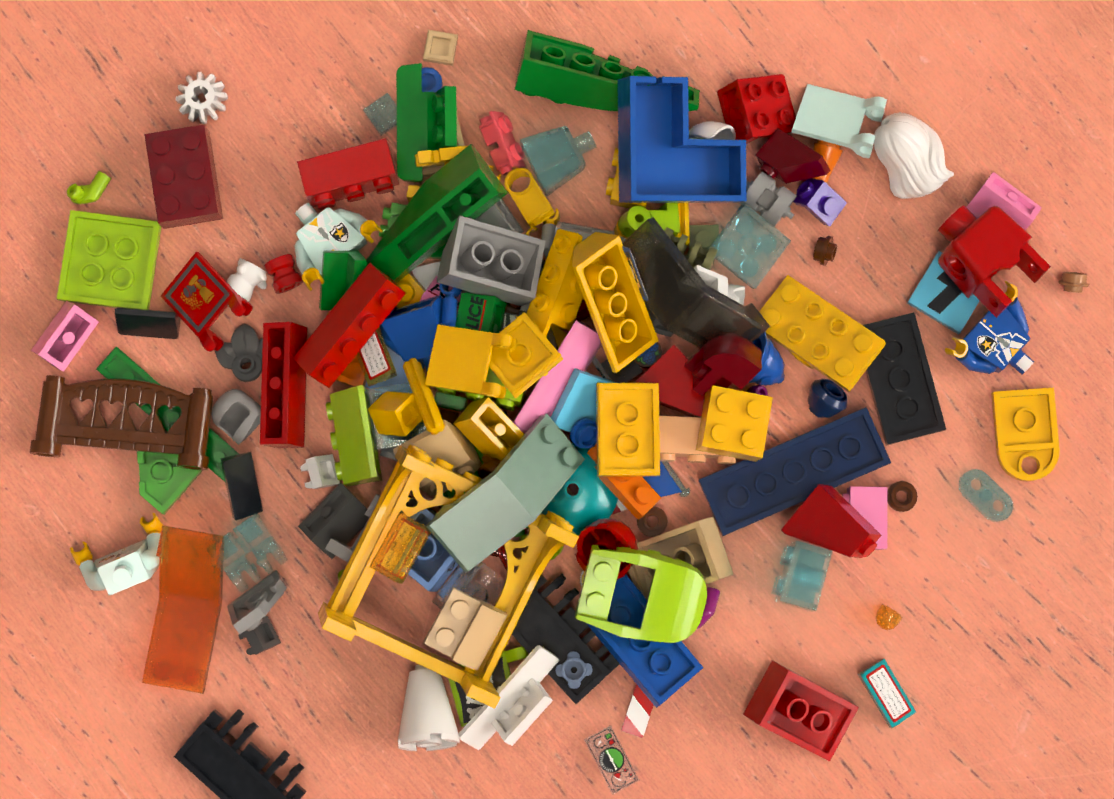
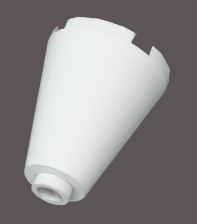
(426, 713)

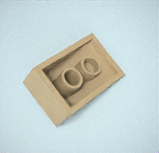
(693, 543)

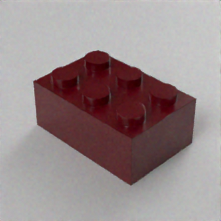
(183, 176)

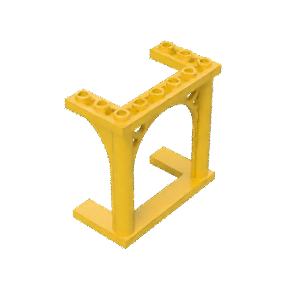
(544, 539)

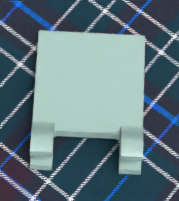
(838, 118)

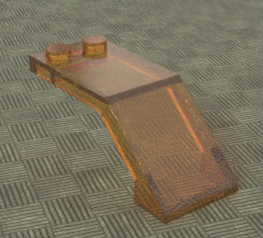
(186, 609)

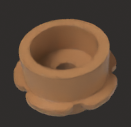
(1074, 281)

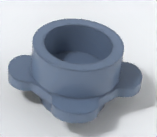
(574, 679)

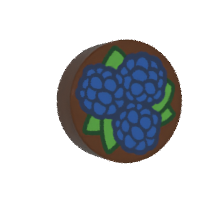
(649, 357)

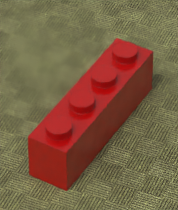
(349, 325)
(282, 386)

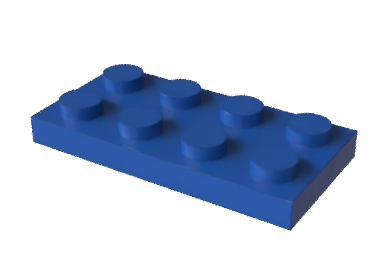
(653, 666)

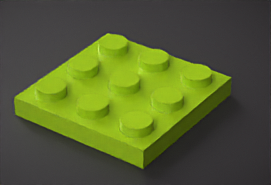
(109, 260)

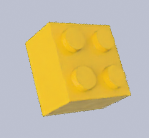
(734, 423)

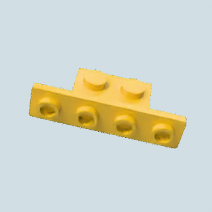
(557, 288)

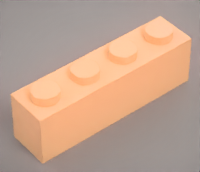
(680, 438)

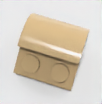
(465, 628)

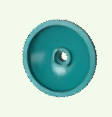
(590, 503)

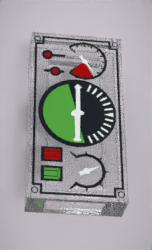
(611, 759)

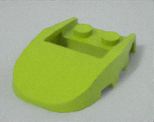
(673, 602)

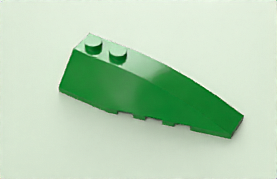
(575, 75)

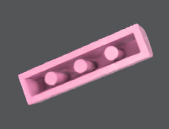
(577, 352)

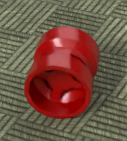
(284, 276)

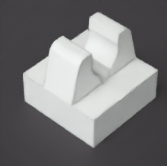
(321, 471)

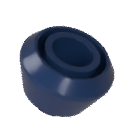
(826, 398)

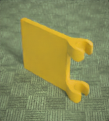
(463, 358)

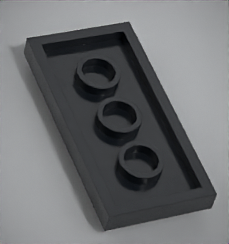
(903, 382)

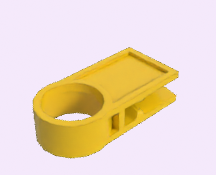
(531, 201)

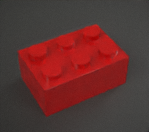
(348, 174)

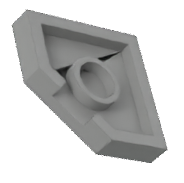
(253, 605)

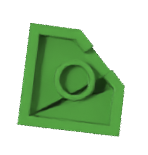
(162, 480)

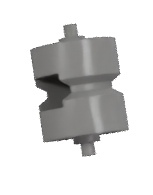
(768, 199)

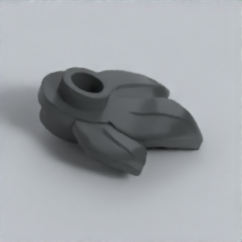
(243, 348)

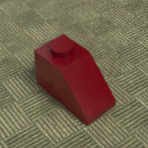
(790, 159)

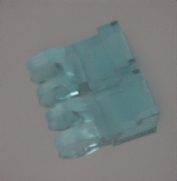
(255, 538)

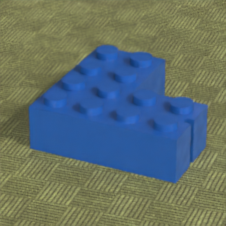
(659, 158)

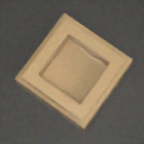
(440, 47)

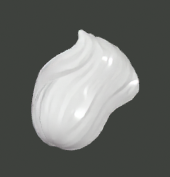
(911, 156)

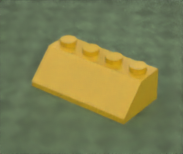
(613, 298)

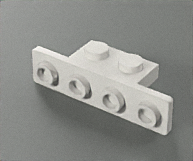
(519, 704)

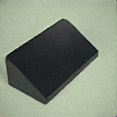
(147, 323)
(241, 485)

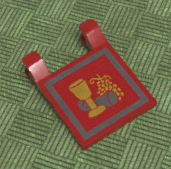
(201, 297)

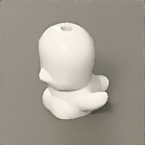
(247, 278)

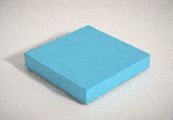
(577, 400)

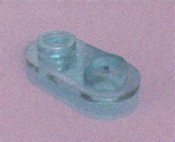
(986, 495)

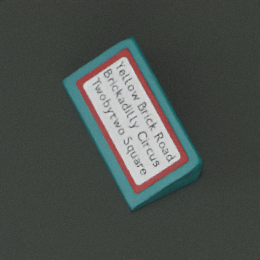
(887, 693)

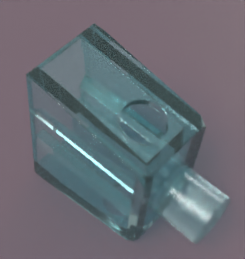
(556, 156)

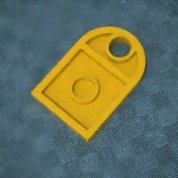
(1026, 428)

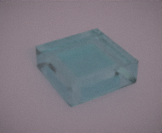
(382, 114)

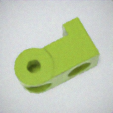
(665, 216)

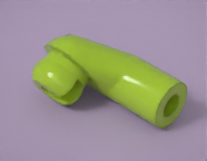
(91, 192)

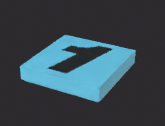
(942, 299)

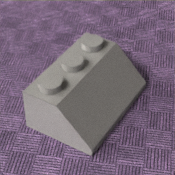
(491, 261)

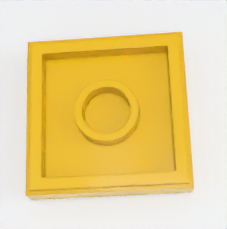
(528, 361)

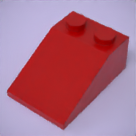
(800, 711)

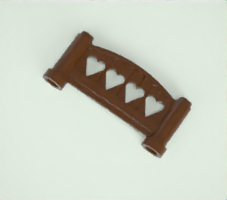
(185, 438)

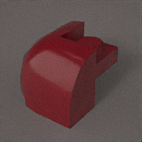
(723, 362)

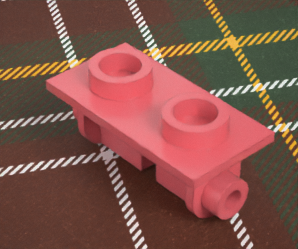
(498, 130)

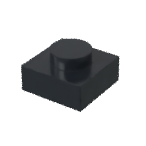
(625, 374)

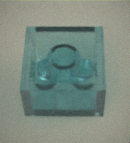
(802, 575)

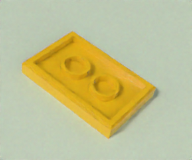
(628, 429)

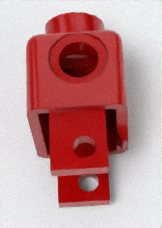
(982, 249)

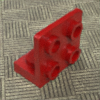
(757, 106)

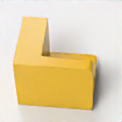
(395, 413)

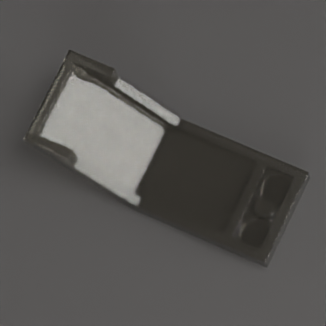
(681, 296)

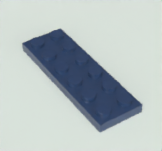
(793, 471)

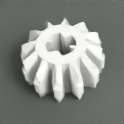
(191, 102)

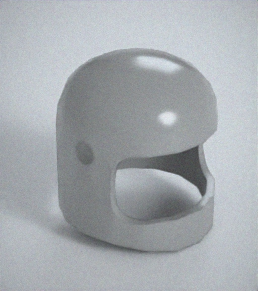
(236, 414)

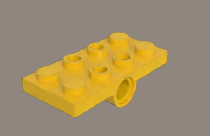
(820, 333)

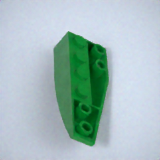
(457, 189)

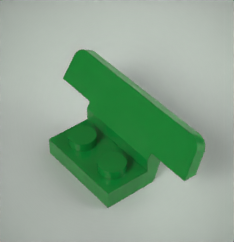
(423, 120)

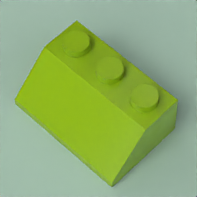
(353, 437)

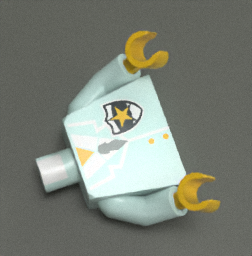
(328, 232)
(125, 566)

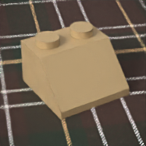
(450, 446)

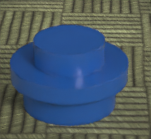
(584, 433)

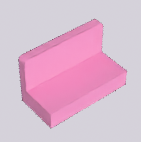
(1005, 196)

